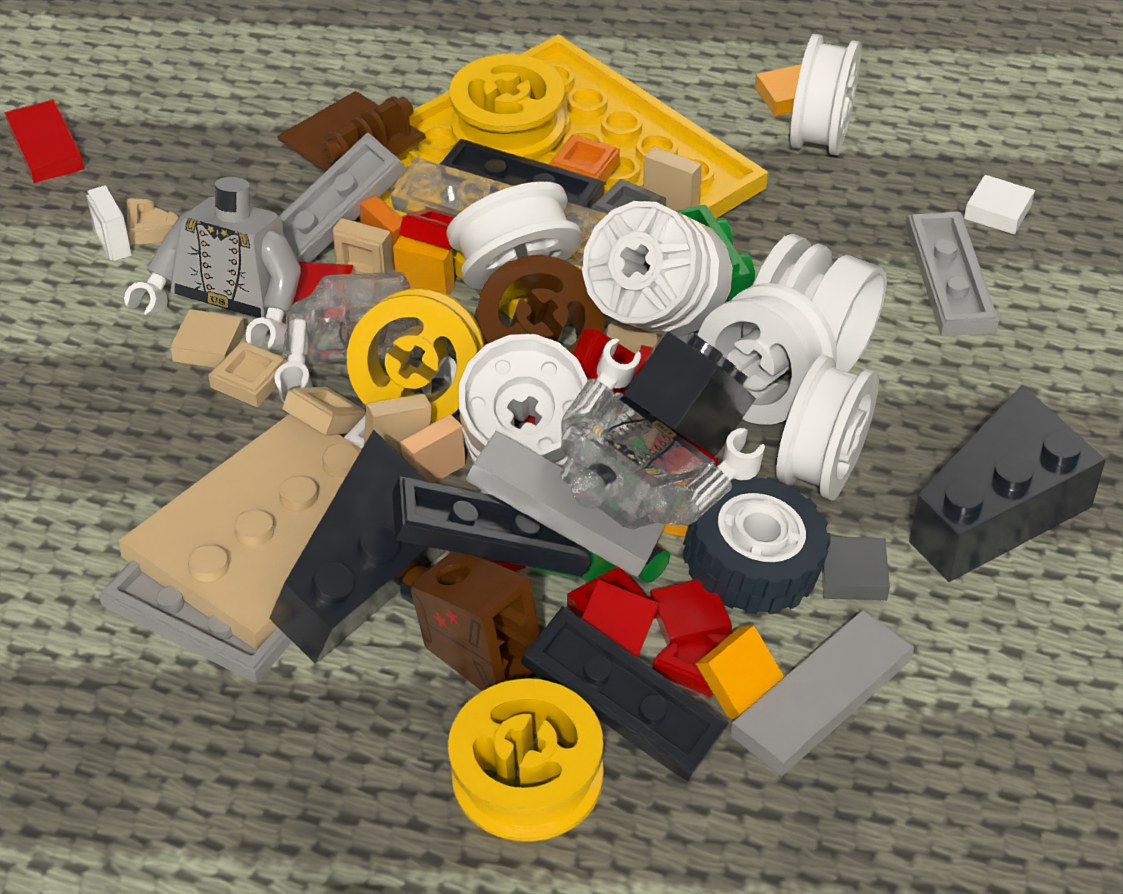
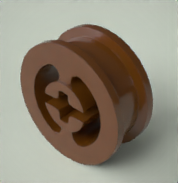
(555, 296)

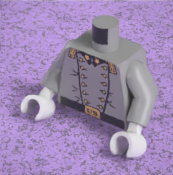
(227, 259)

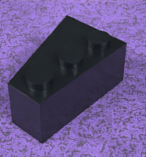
(691, 390)
(1004, 487)
(351, 557)

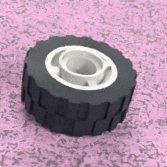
(758, 546)

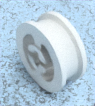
(825, 94)
(513, 225)
(787, 337)
(827, 426)

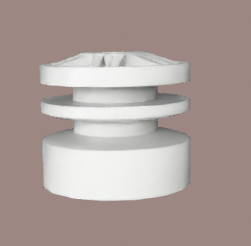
(686, 272)
(845, 292)
(516, 380)

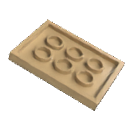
(244, 525)

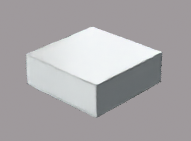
(999, 204)
(108, 223)

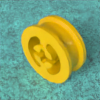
(509, 104)
(440, 317)
(555, 782)

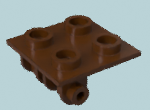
(341, 125)

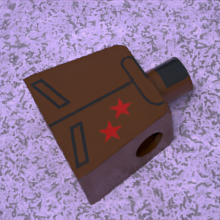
(474, 617)

